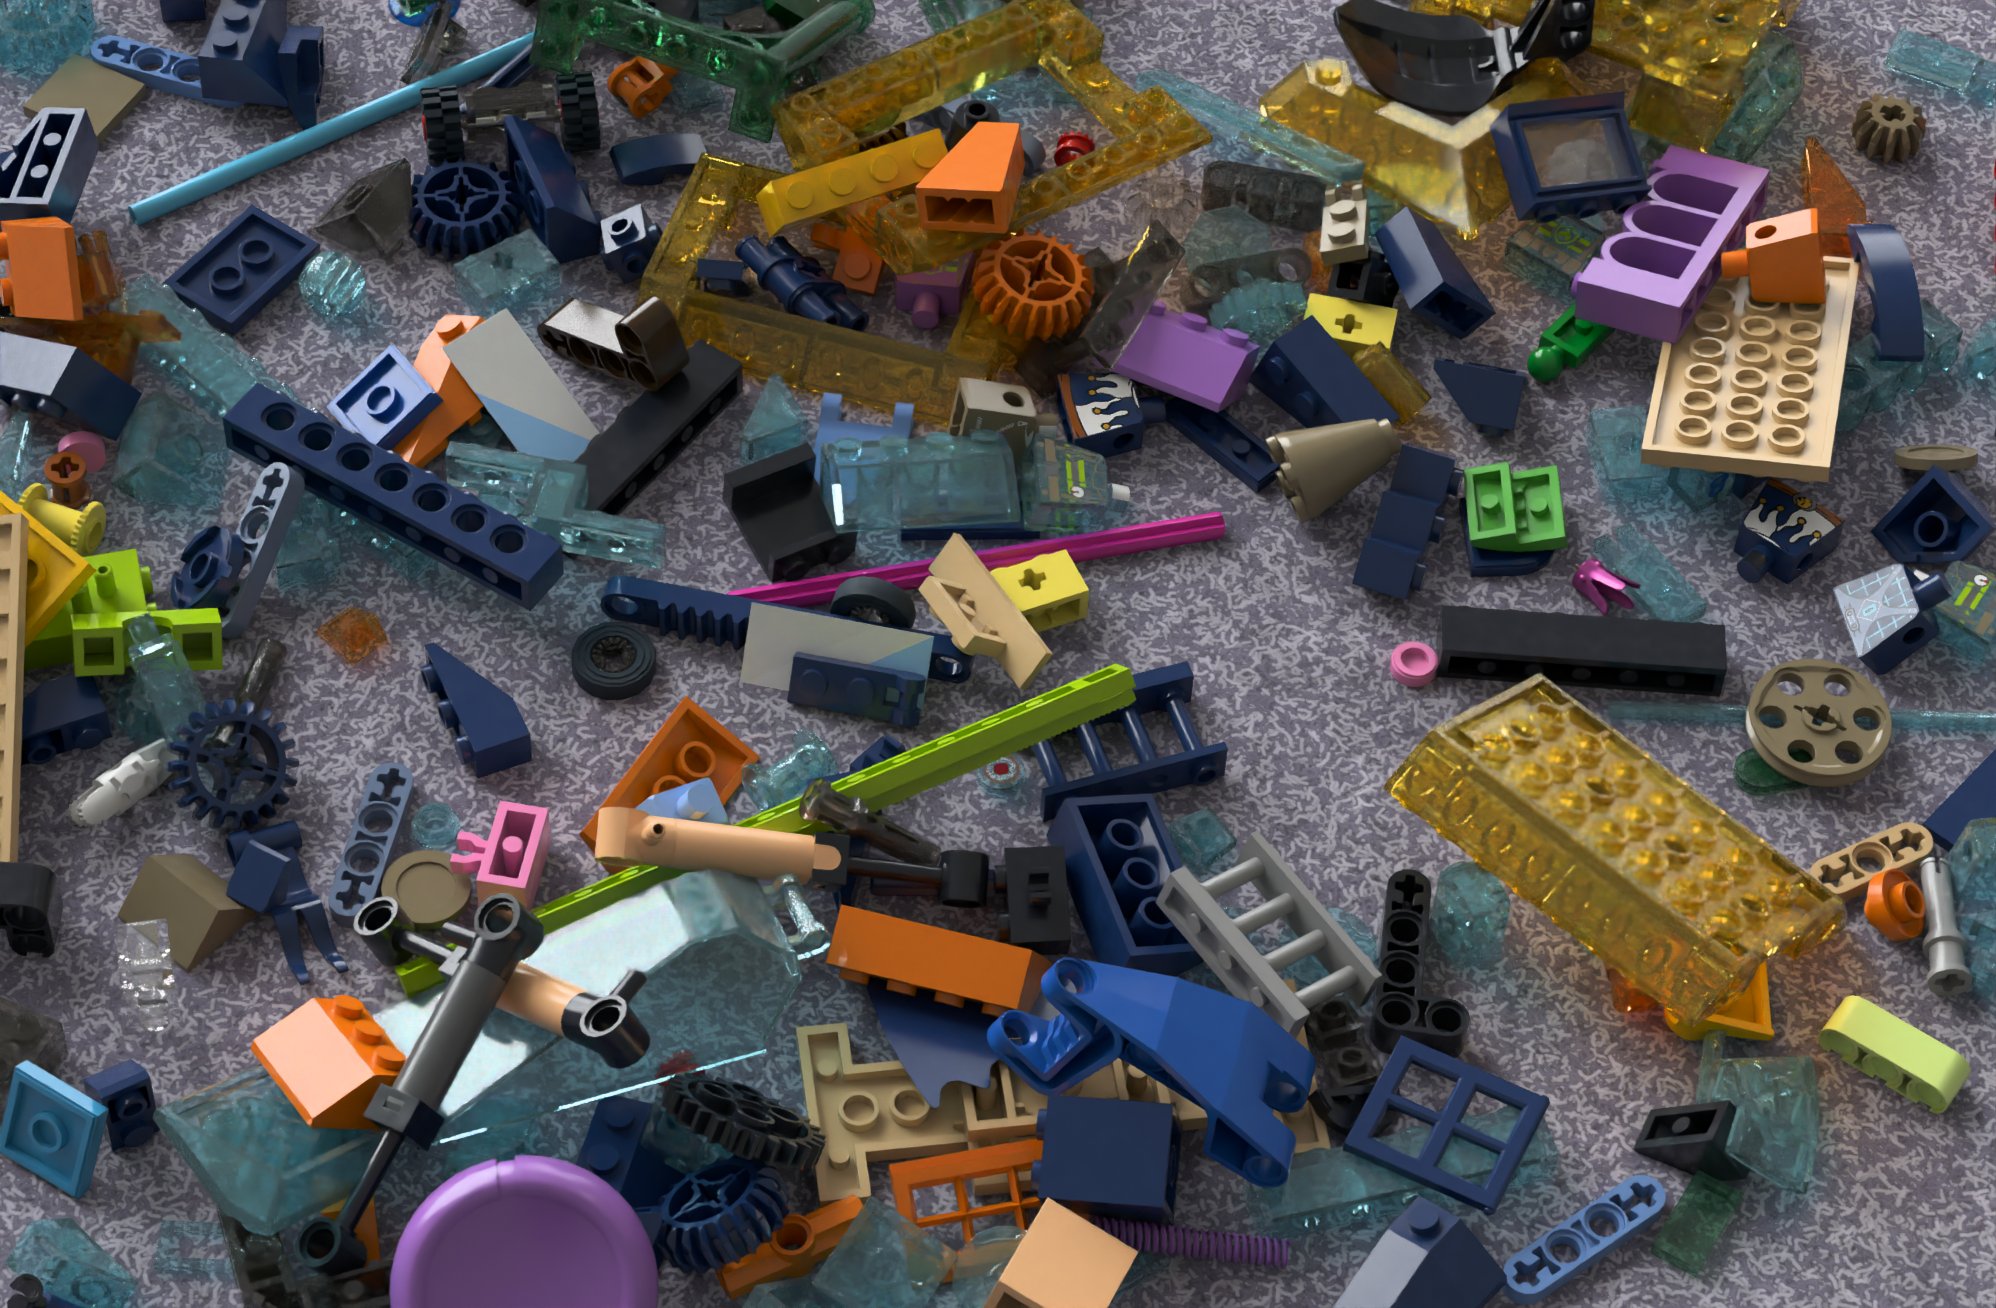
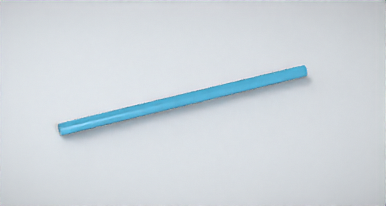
(321, 134)

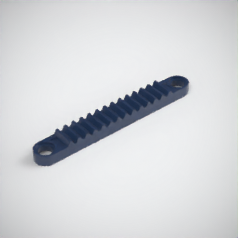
(727, 619)

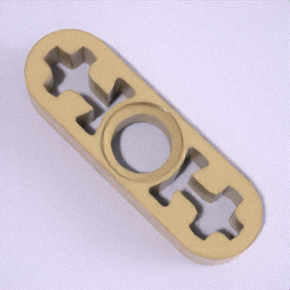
(1879, 848)

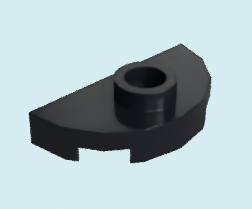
(1342, 1106)

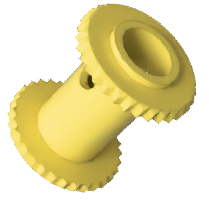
(75, 528)

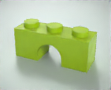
(103, 639)

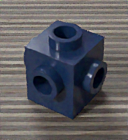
(629, 242)

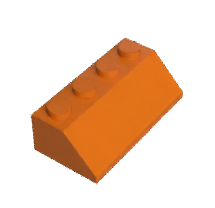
(936, 961)

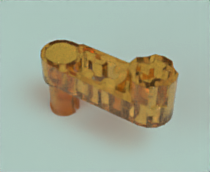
(98, 271)

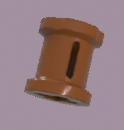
(57, 475)

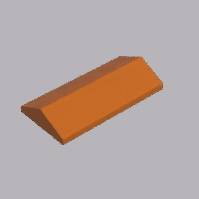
(682, 751)

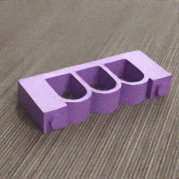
(1671, 244)

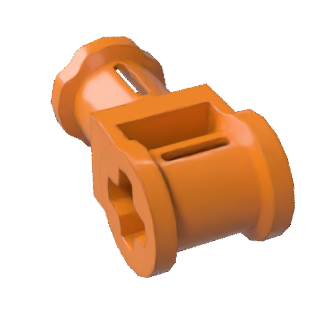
(646, 80)

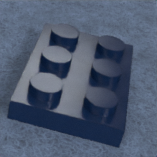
(242, 269)

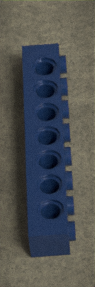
(396, 496)

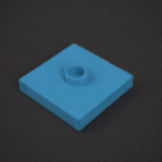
(52, 1129)

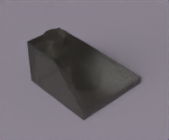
(370, 213)

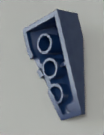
(1425, 1263)

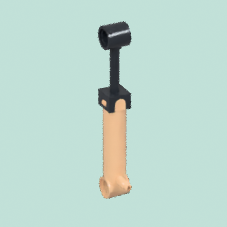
(820, 861)

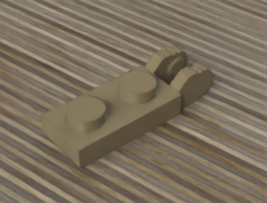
(1345, 226)

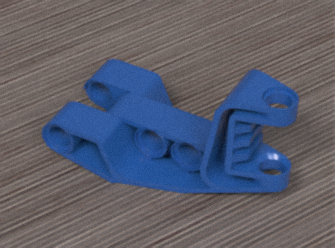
(1182, 1035)

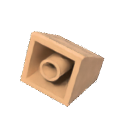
(1062, 1264)

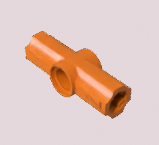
(816, 1232)

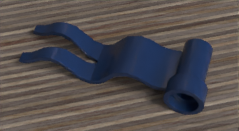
(285, 839)

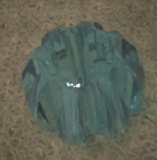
(332, 284)

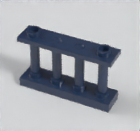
(1155, 690)

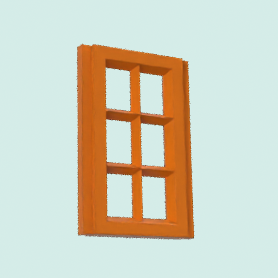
(964, 1166)

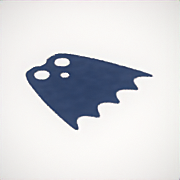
(944, 1041)

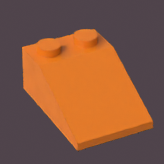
(40, 269)

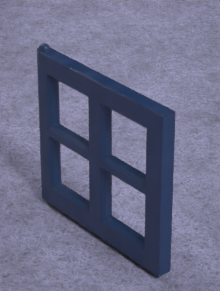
(1446, 1125)

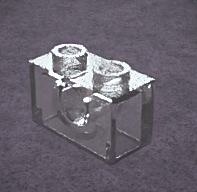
(148, 974)

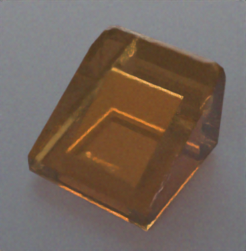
(353, 634)

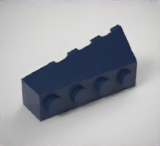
(242, 53)

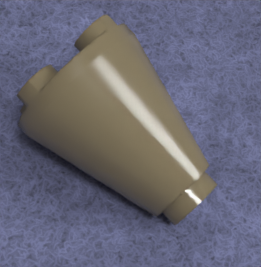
(1329, 461)

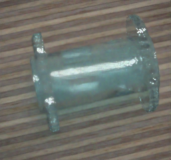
(790, 774)

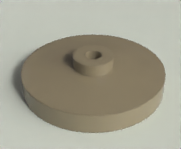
(1942, 455)
(427, 888)

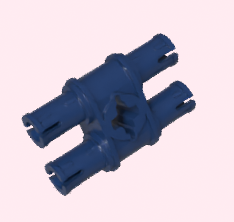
(800, 283)

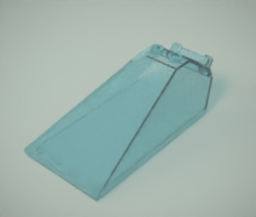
(710, 997)

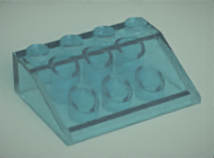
(261, 1153)

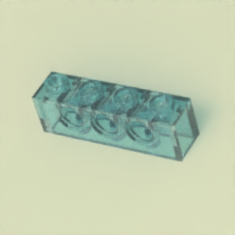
(1876, 383)

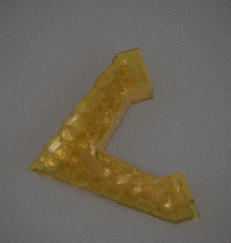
(1409, 156)

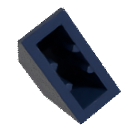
(1432, 274)

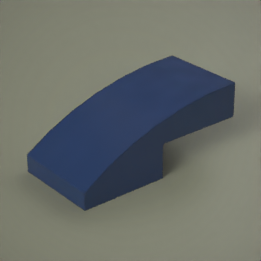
(652, 157)

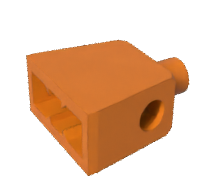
(1781, 259)

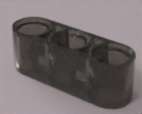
(1267, 194)
(1223, 274)

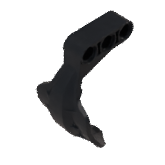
(1451, 60)

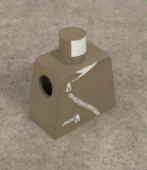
(1000, 409)

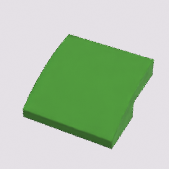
(1515, 508)

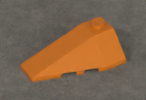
(460, 402)

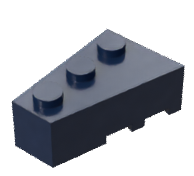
(64, 385)

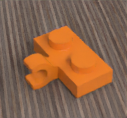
(857, 262)

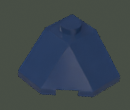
(1483, 393)
(1935, 521)

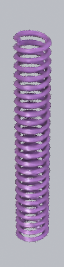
(1195, 1248)

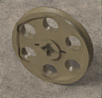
(1821, 741)

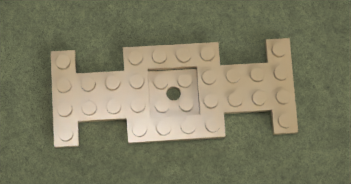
(880, 1114)

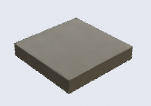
(91, 86)

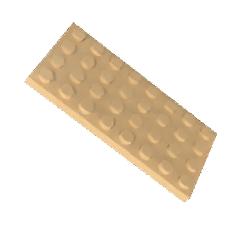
(1754, 382)

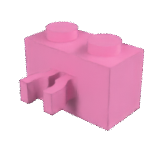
(512, 855)

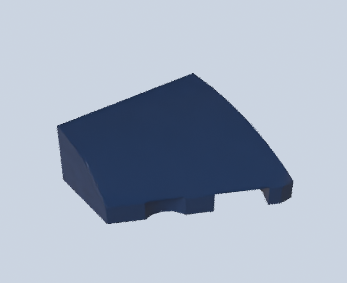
(302, 71)

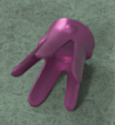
(1594, 579)

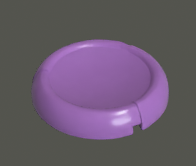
(524, 1239)

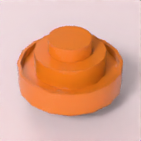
(1895, 905)

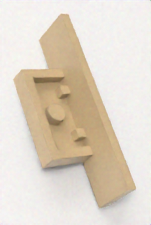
(981, 613)

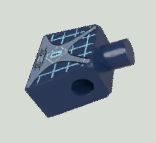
(1891, 614)

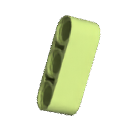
(1895, 1052)

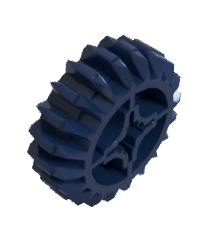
(489, 213)
(239, 745)
(721, 1214)

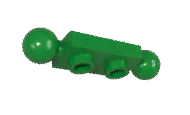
(1565, 341)

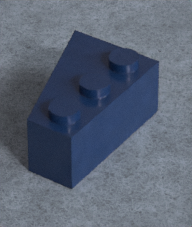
(48, 166)
(1317, 380)

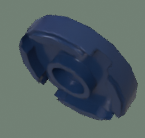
(209, 570)

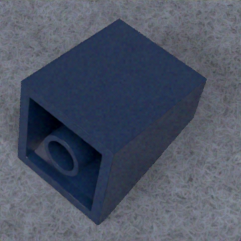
(1109, 1157)

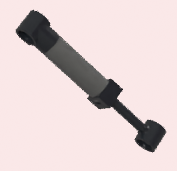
(409, 1108)

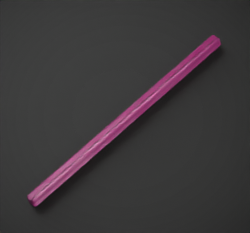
(1080, 548)

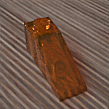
(1833, 196)

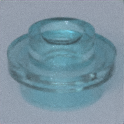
(435, 814)

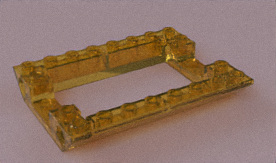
(839, 113)
(798, 348)

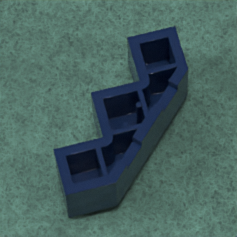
(1408, 521)

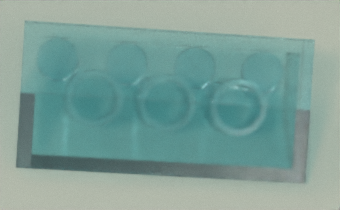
(919, 481)

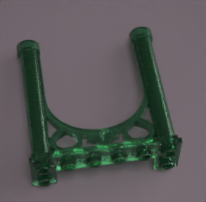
(751, 63)

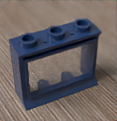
(1569, 157)

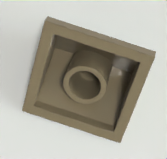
(191, 900)

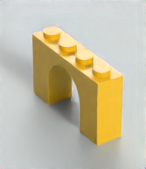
(812, 193)

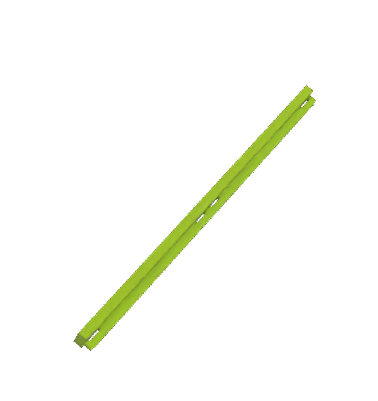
(876, 785)

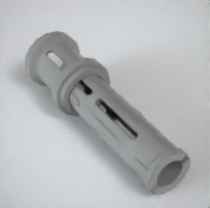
(1944, 942)

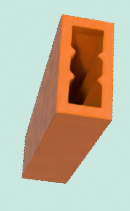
(974, 182)

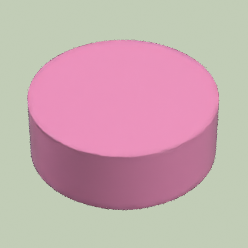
(88, 446)
(1414, 664)

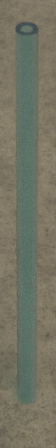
(1737, 712)

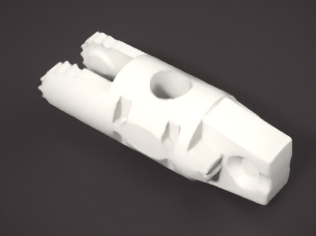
(122, 785)

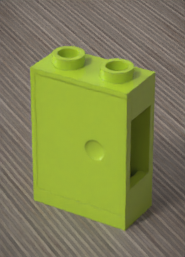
(113, 588)

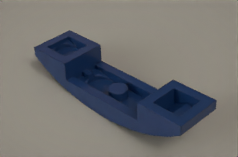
(1892, 290)

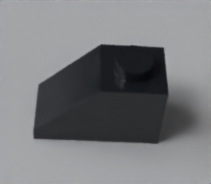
(1692, 1139)

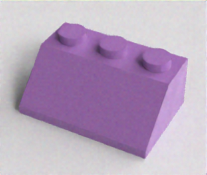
(1189, 358)

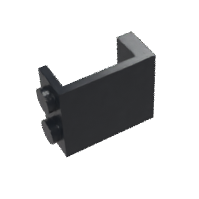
(784, 515)

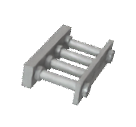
(1238, 963)

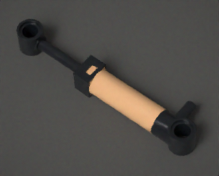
(589, 1020)

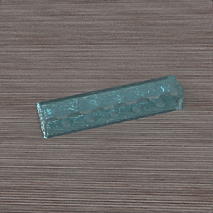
(1342, 1189)

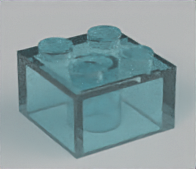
(884, 1263)

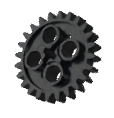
(743, 1121)

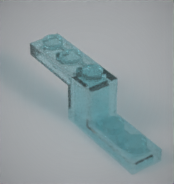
(556, 503)

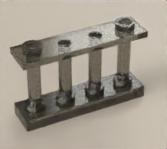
(1119, 305)

